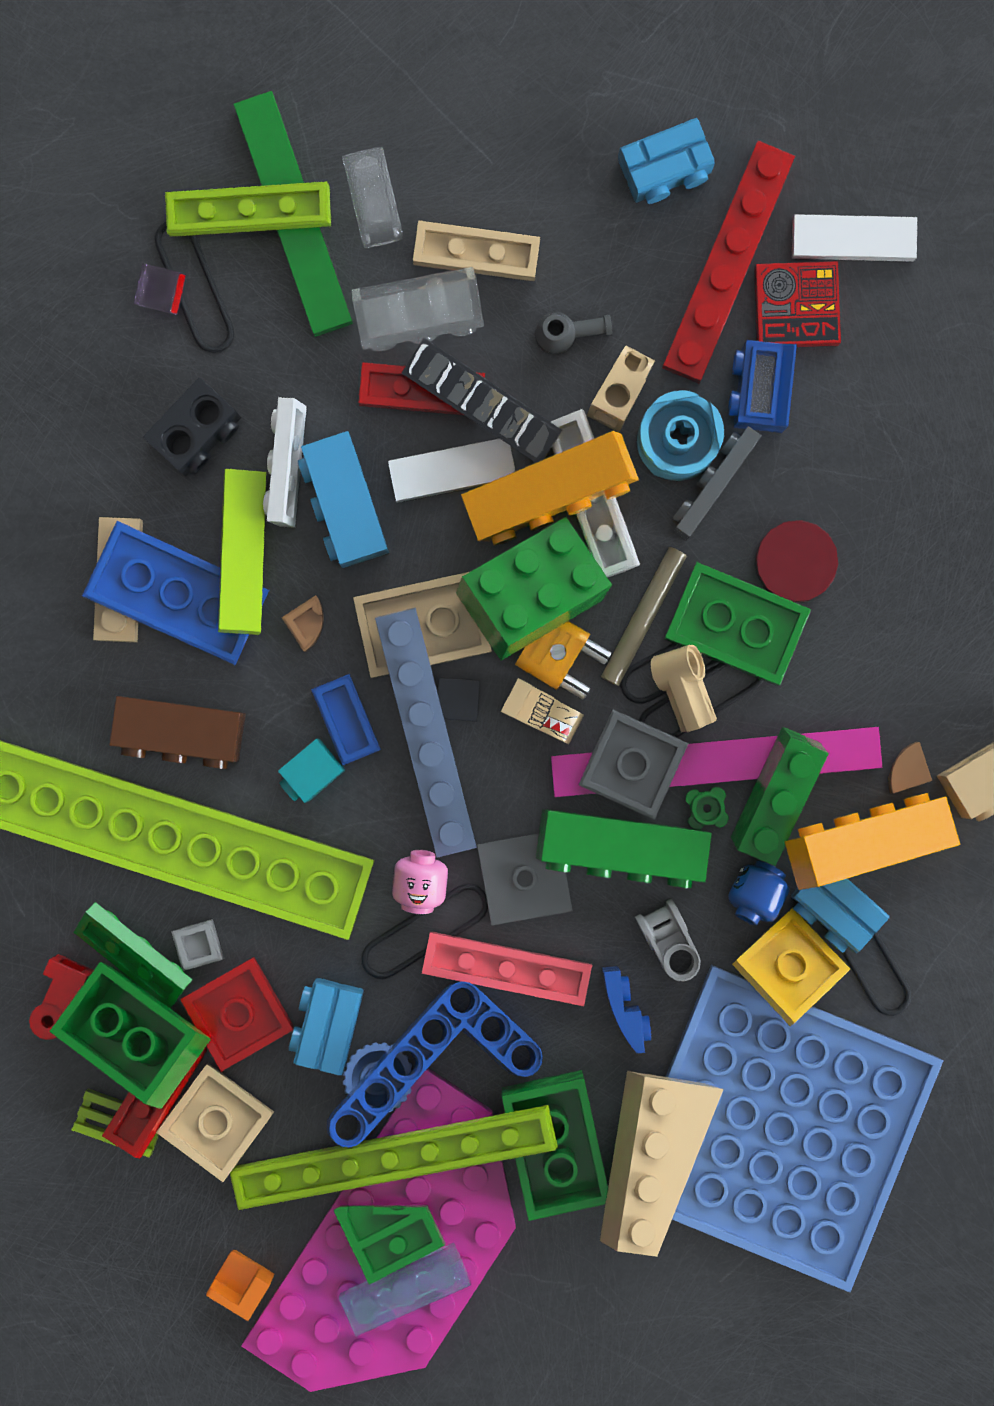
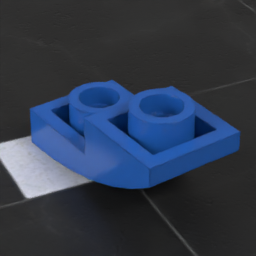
(629, 1018)

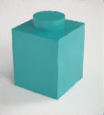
(310, 772)

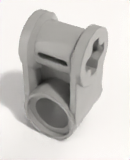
(669, 938)

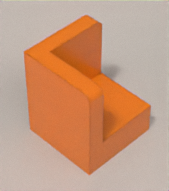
(240, 1284)

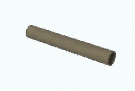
(643, 616)

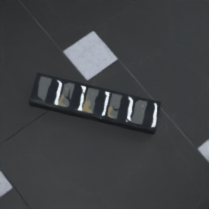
(482, 401)

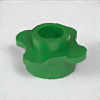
(717, 814)

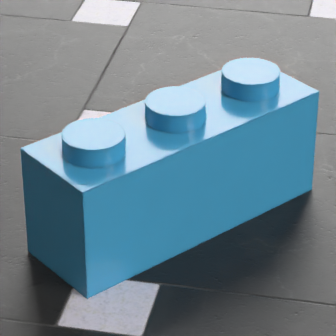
(342, 500)

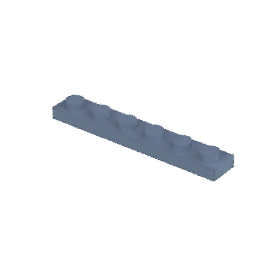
(426, 732)

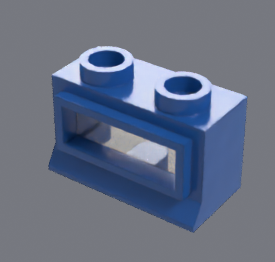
(763, 386)

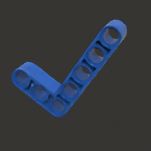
(425, 1054)

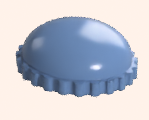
(362, 1063)

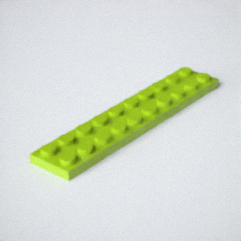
(181, 841)

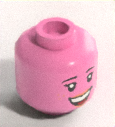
(419, 882)

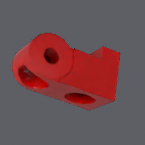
(67, 981)

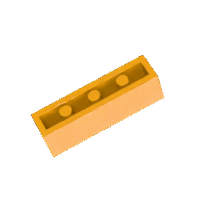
(551, 487)
(872, 842)

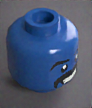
(758, 893)

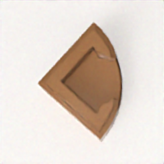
(306, 622)
(909, 769)

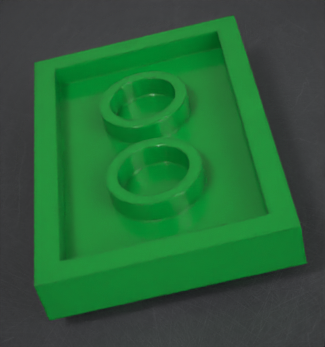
(737, 624)

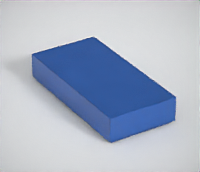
(346, 719)

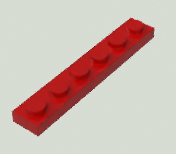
(728, 262)

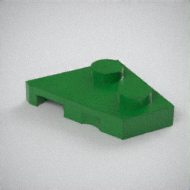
(388, 1236)

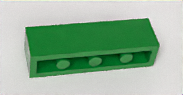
(623, 846)

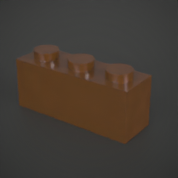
(177, 731)

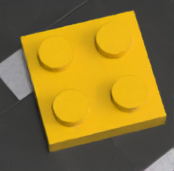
(791, 967)

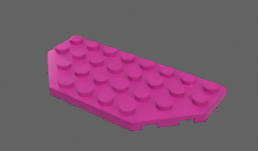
(304, 1323)

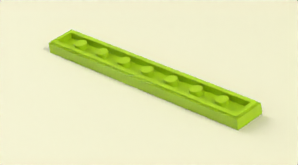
(394, 1157)

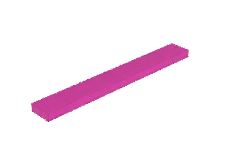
(737, 759)

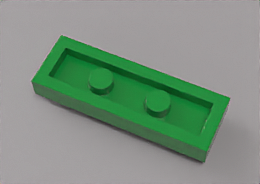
(132, 955)

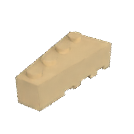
(653, 1157)

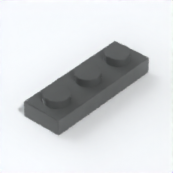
(714, 482)

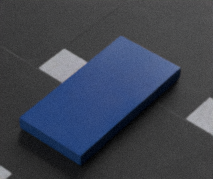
(163, 591)

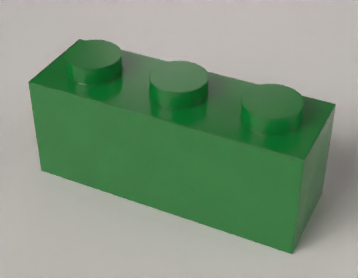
(779, 796)

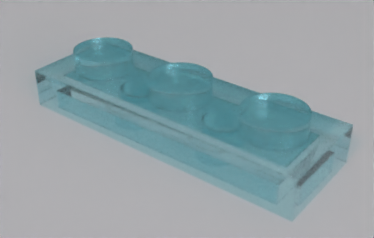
(405, 1290)

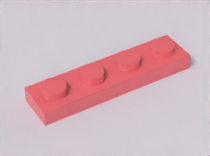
(507, 968)

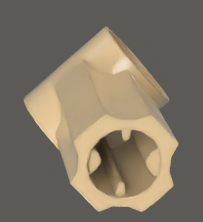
(681, 676)

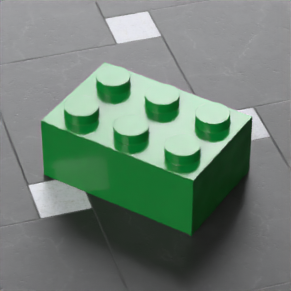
(533, 588)
(130, 1035)
(574, 1172)

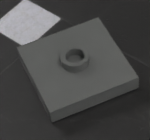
(633, 764)
(519, 883)

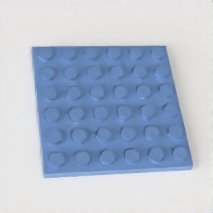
(801, 1131)

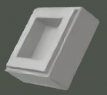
(197, 945)

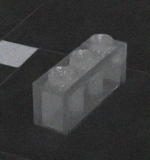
(418, 309)

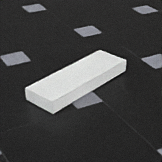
(854, 237)
(450, 469)

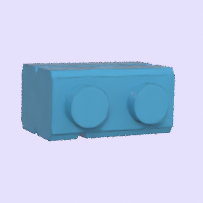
(666, 161)
(843, 911)
(327, 1025)

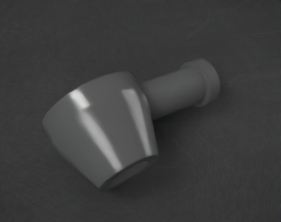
(571, 330)

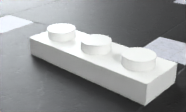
(282, 462)

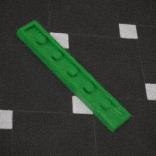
(302, 246)

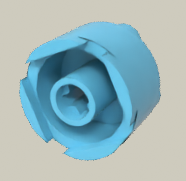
(693, 417)

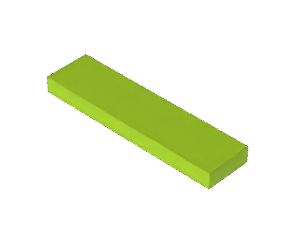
(248, 209)
(242, 552)

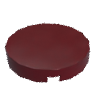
(796, 561)

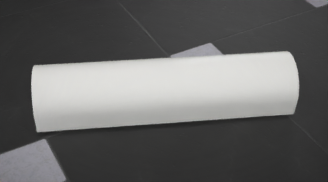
(603, 522)

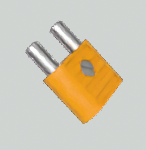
(554, 654)

